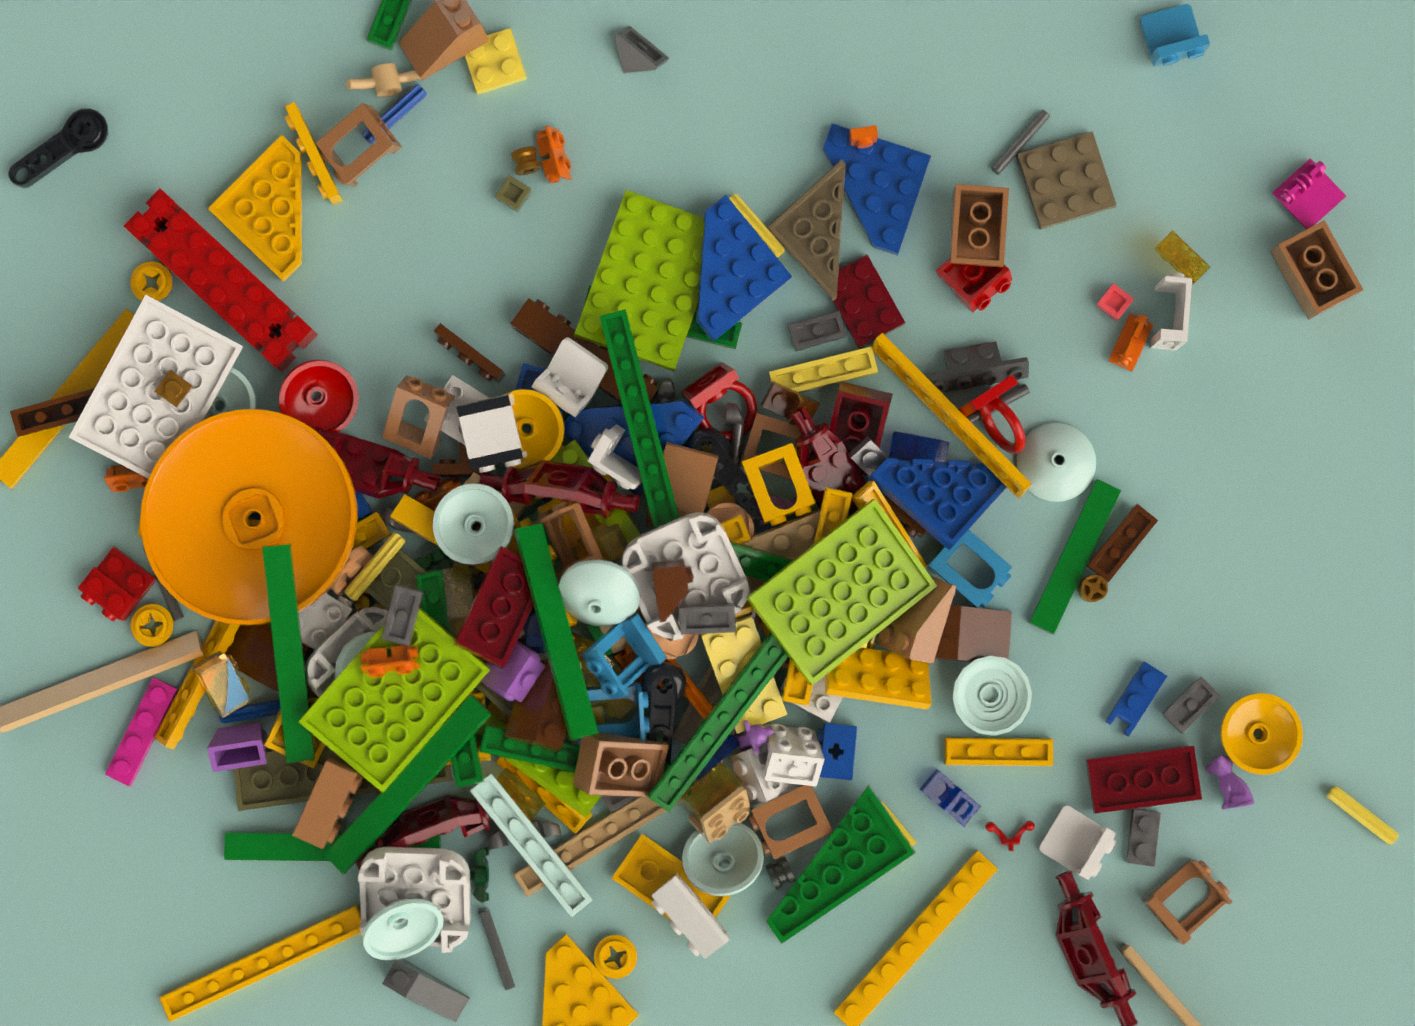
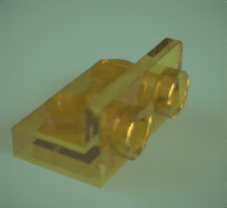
(1182, 257)

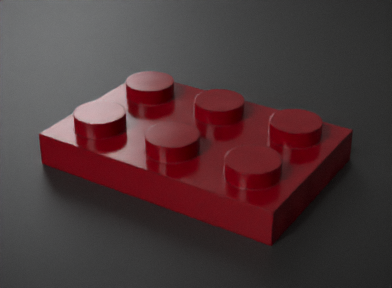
(865, 302)

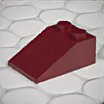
(859, 414)

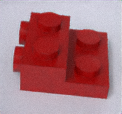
(975, 283)
(116, 585)

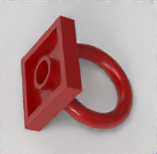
(715, 385)
(989, 402)

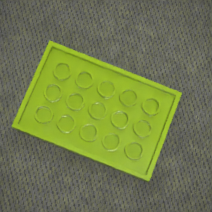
(652, 273)
(841, 592)
(389, 718)

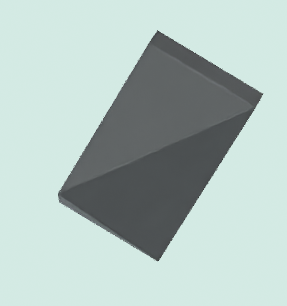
(637, 52)

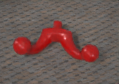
(1029, 825)

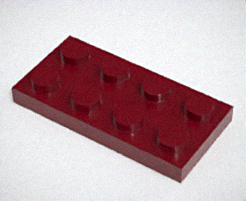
(497, 610)
(1143, 779)

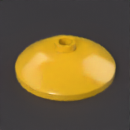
(546, 425)
(1279, 729)

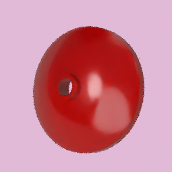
(336, 401)

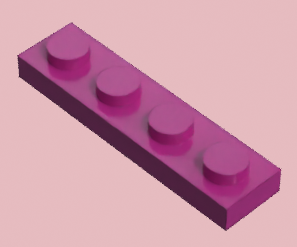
(141, 732)

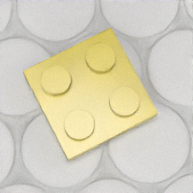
(495, 63)

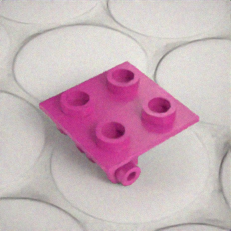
(1309, 193)

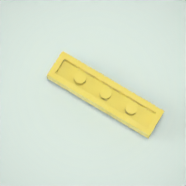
(827, 370)

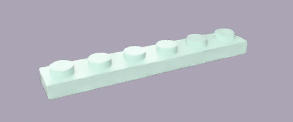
(531, 844)

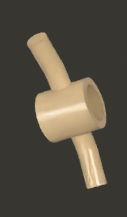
(384, 80)

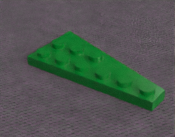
(853, 856)

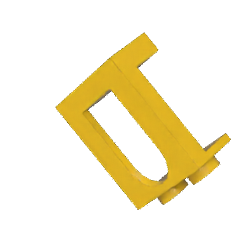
(804, 496)

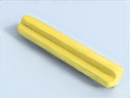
(774, 245)
(374, 566)
(1362, 815)

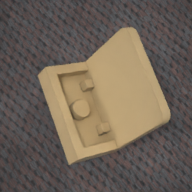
(724, 815)

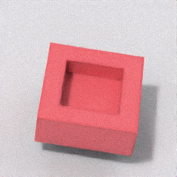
(1115, 302)

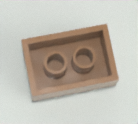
(1316, 270)
(328, 802)

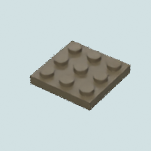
(1066, 180)

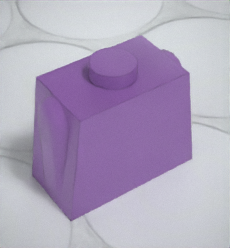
(517, 676)
(238, 747)

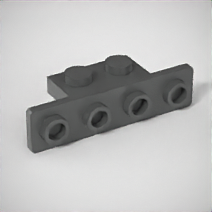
(977, 367)

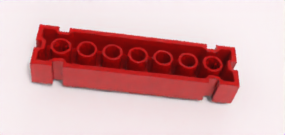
(220, 280)

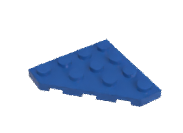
(879, 184)
(735, 269)
(673, 421)
(939, 495)

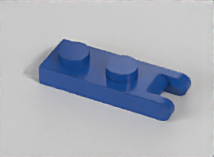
(1137, 696)

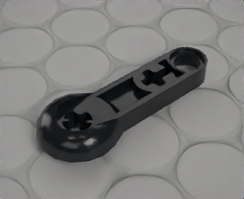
(63, 146)
(726, 470)
(663, 702)

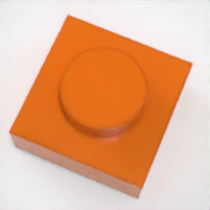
(863, 136)

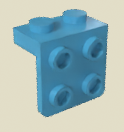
(1173, 35)

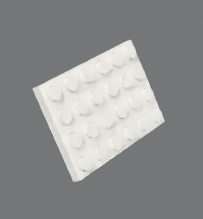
(124, 412)

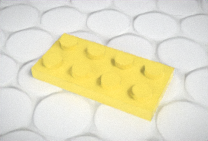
(728, 656)

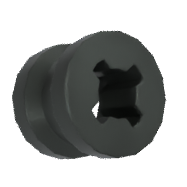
(780, 873)

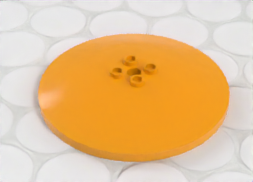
(210, 485)

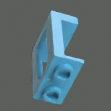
(972, 594)
(641, 642)
(636, 726)

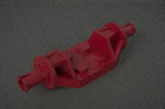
(373, 464)
(830, 464)
(563, 482)
(431, 820)
(1088, 953)

